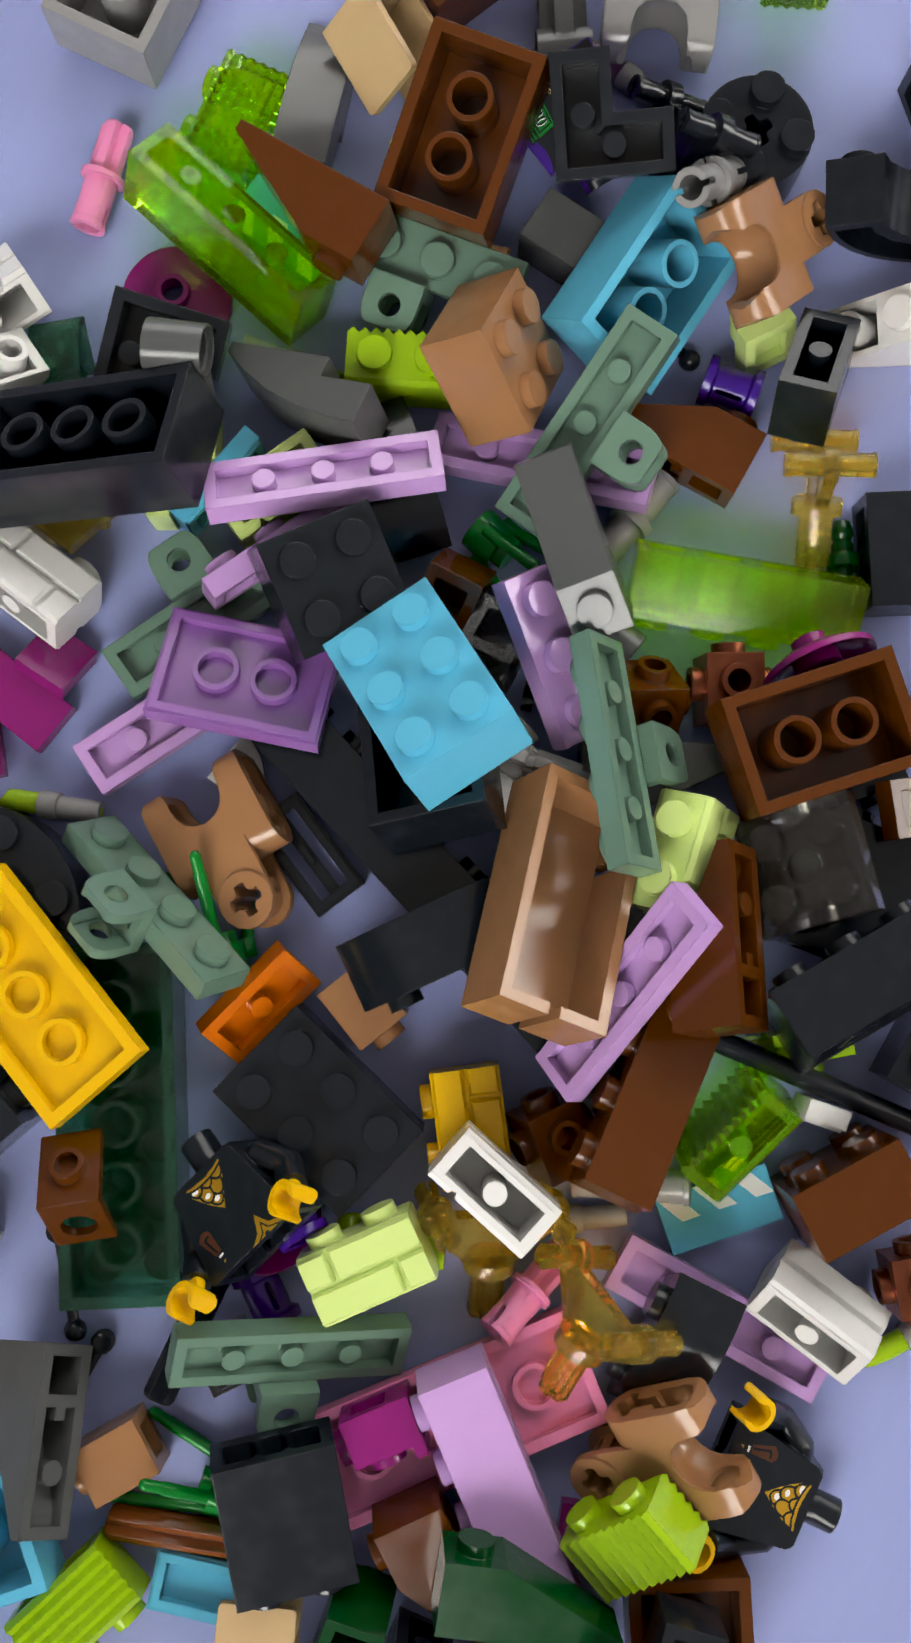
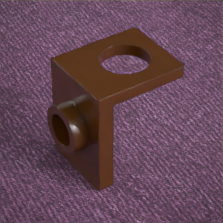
(72, 1186)

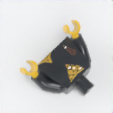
(234, 1214)
(789, 1475)

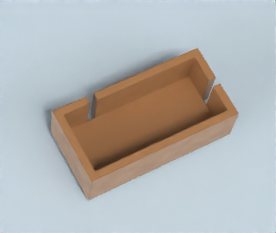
(548, 925)

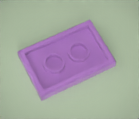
(239, 682)

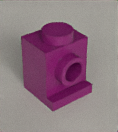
(380, 1429)

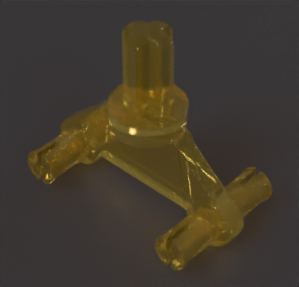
(822, 471)
(479, 1250)
(592, 1322)

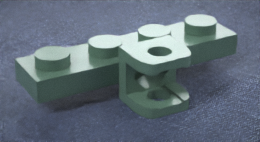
(421, 265)
(599, 411)
(137, 652)
(621, 755)
(141, 902)
(285, 1358)

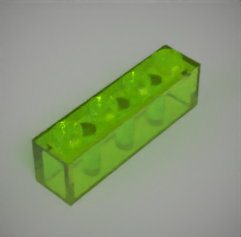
(227, 233)
(740, 595)

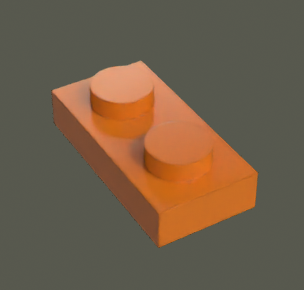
(253, 1010)

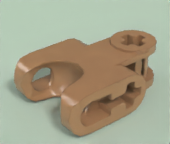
(767, 246)
(233, 844)
(654, 1434)

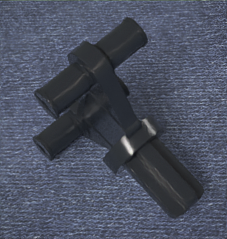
(695, 132)

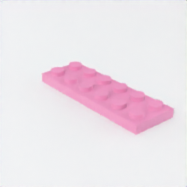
(518, 1371)

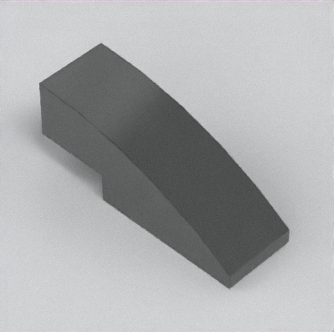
(314, 99)
(310, 394)

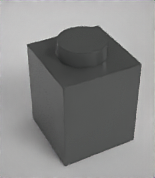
(557, 236)

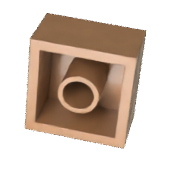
(493, 357)

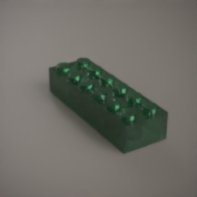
(143, 1134)

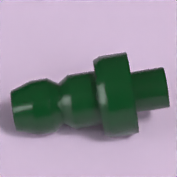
(843, 557)

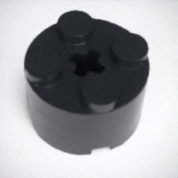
(778, 115)

